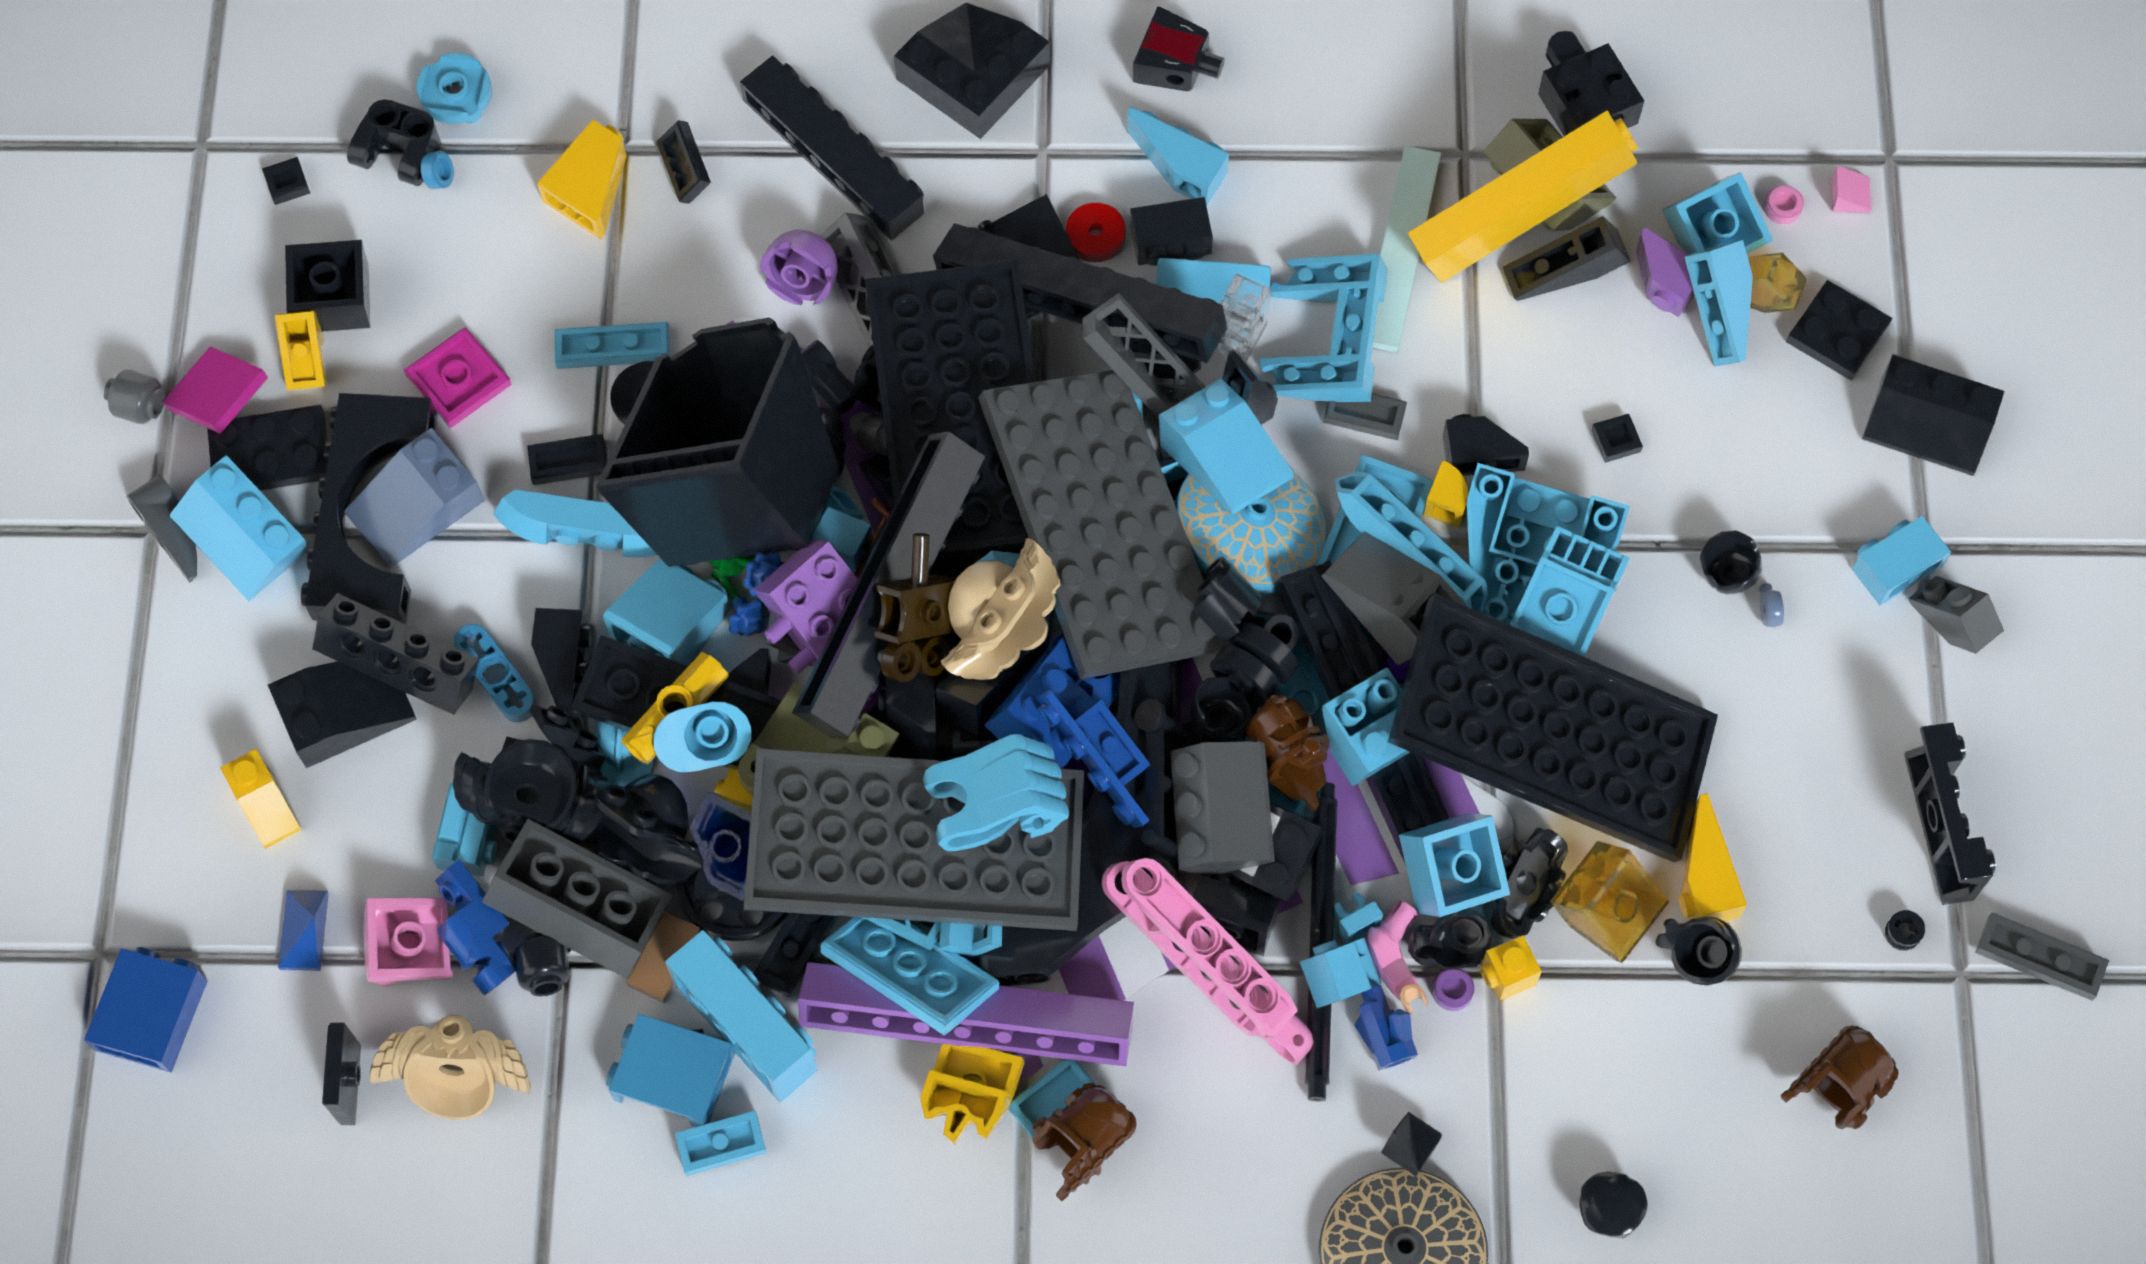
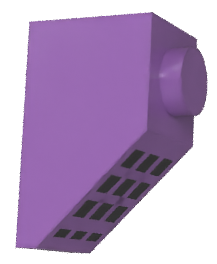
(1664, 273)

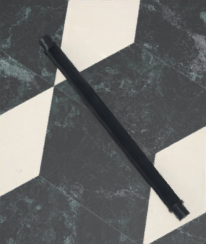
(1321, 932)

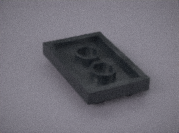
(275, 446)

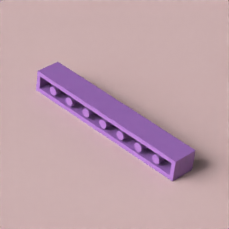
(1006, 1021)

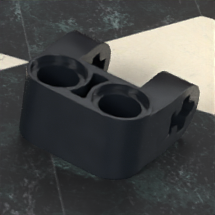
(397, 135)

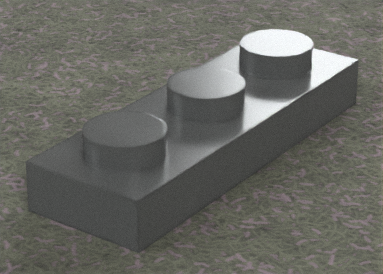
(2042, 956)

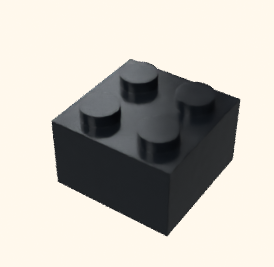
(330, 281)

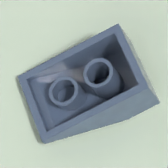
(414, 498)

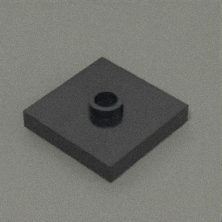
(341, 1073)

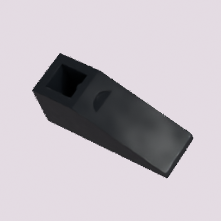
(560, 646)

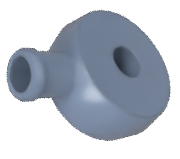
(1771, 606)

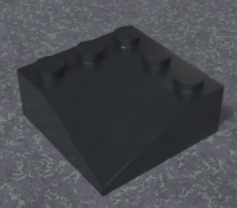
(972, 65)

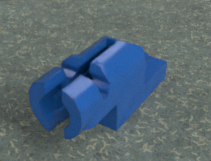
(472, 929)

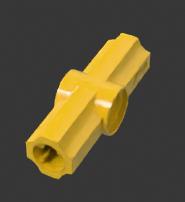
(690, 688)

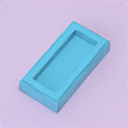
(1048, 1094)

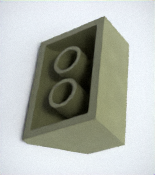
(1527, 137)

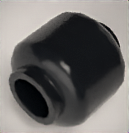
(541, 965)

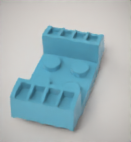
(1570, 591)

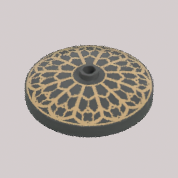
(1405, 1209)

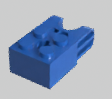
(1057, 673)

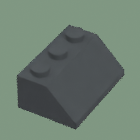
(1221, 807)

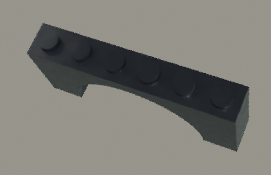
(364, 435)

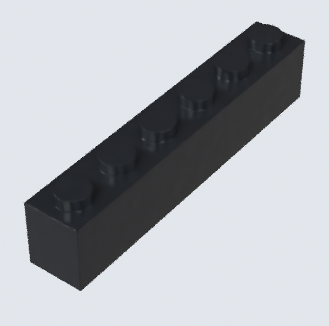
(833, 147)

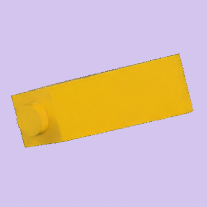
(1709, 876)

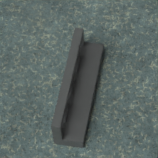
(868, 253)
(1129, 365)

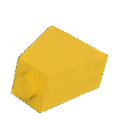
(587, 178)

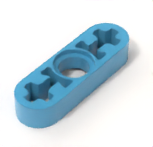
(501, 699)

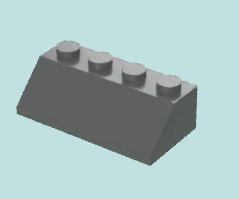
(576, 898)

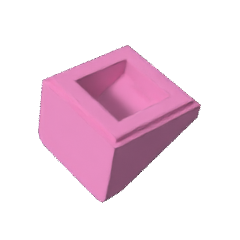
(1850, 191)

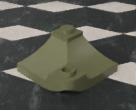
(792, 733)

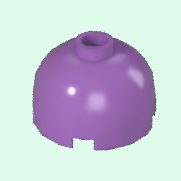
(800, 267)

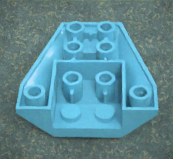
(1513, 525)

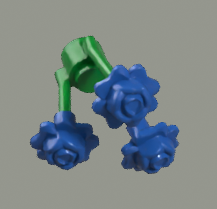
(749, 616)

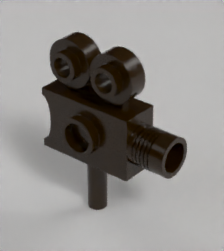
(916, 612)

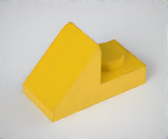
(301, 349)

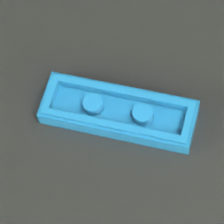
(611, 344)

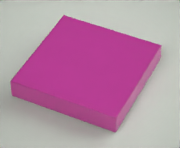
(457, 377)
(215, 389)

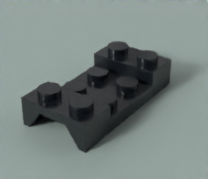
(1959, 863)

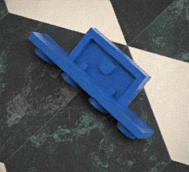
(1103, 748)

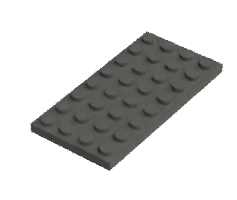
(1103, 518)
(864, 844)

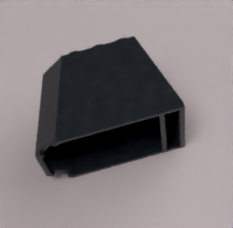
(724, 449)

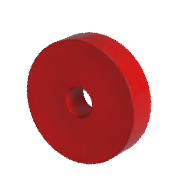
(1100, 217)

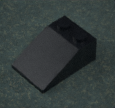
(336, 709)

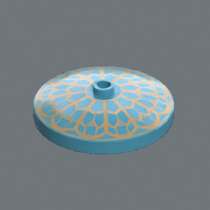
(1263, 539)

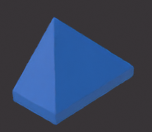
(303, 930)

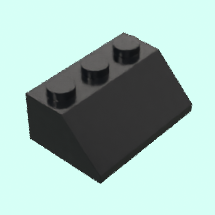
(1933, 415)

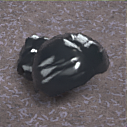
(1452, 941)

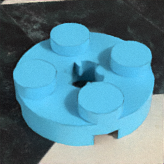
(459, 107)

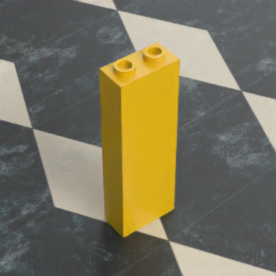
(1525, 196)

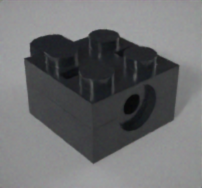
(1586, 84)

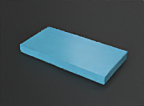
(929, 984)

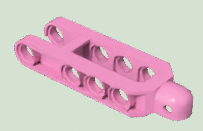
(1171, 915)

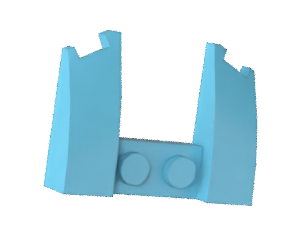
(1346, 373)

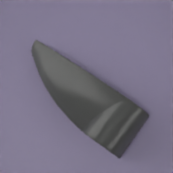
(153, 505)

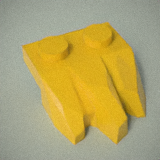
(970, 1088)

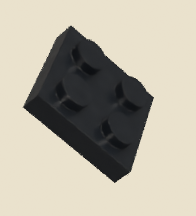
(1839, 330)

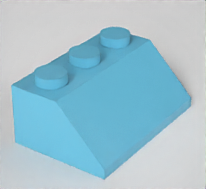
(238, 528)

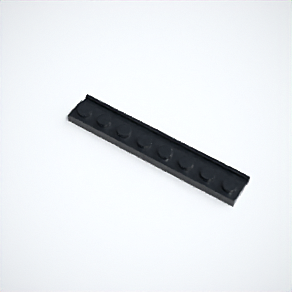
(1342, 662)

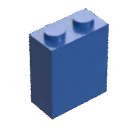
(146, 1008)

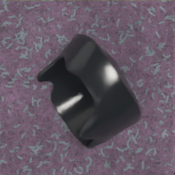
(1612, 1204)

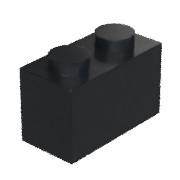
(1171, 231)

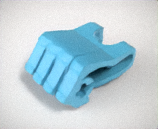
(999, 787)

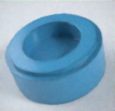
(437, 170)

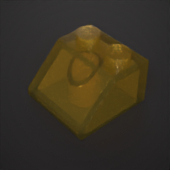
(1610, 900)

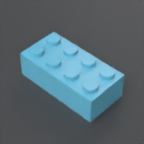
(742, 1015)

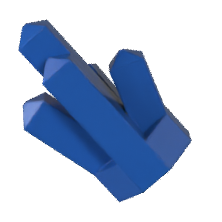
(1385, 1030)

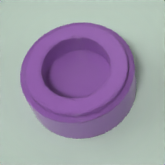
(1453, 989)

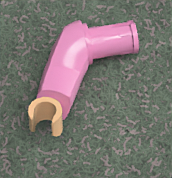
(1387, 955)

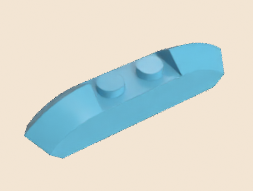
(1383, 516)
(569, 521)

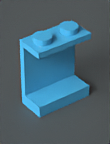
(671, 1069)

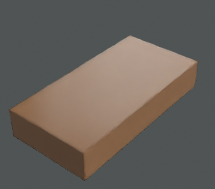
(650, 972)

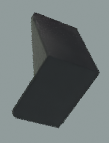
(1411, 1143)

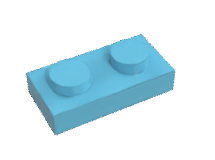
(720, 1143)

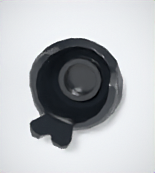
(1702, 949)

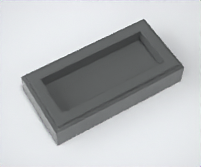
(1379, 417)

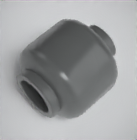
(134, 396)

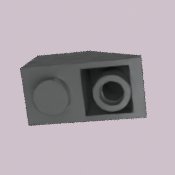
(1958, 613)

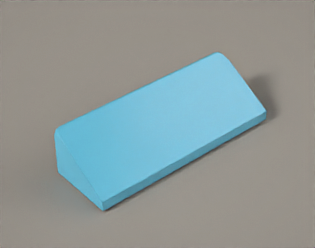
(1207, 278)

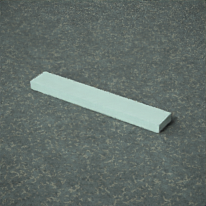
(1398, 252)

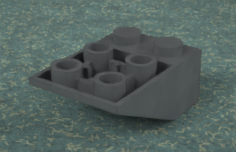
(1386, 592)

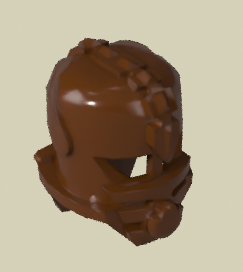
(1292, 748)
(1848, 1075)
(1085, 1132)

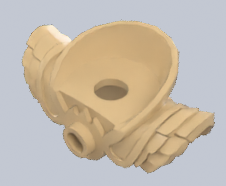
(1000, 612)
(450, 1067)

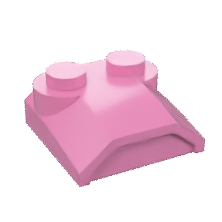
(404, 940)

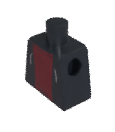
(1174, 53)

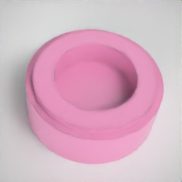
(1783, 204)

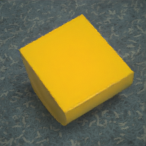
(1447, 496)

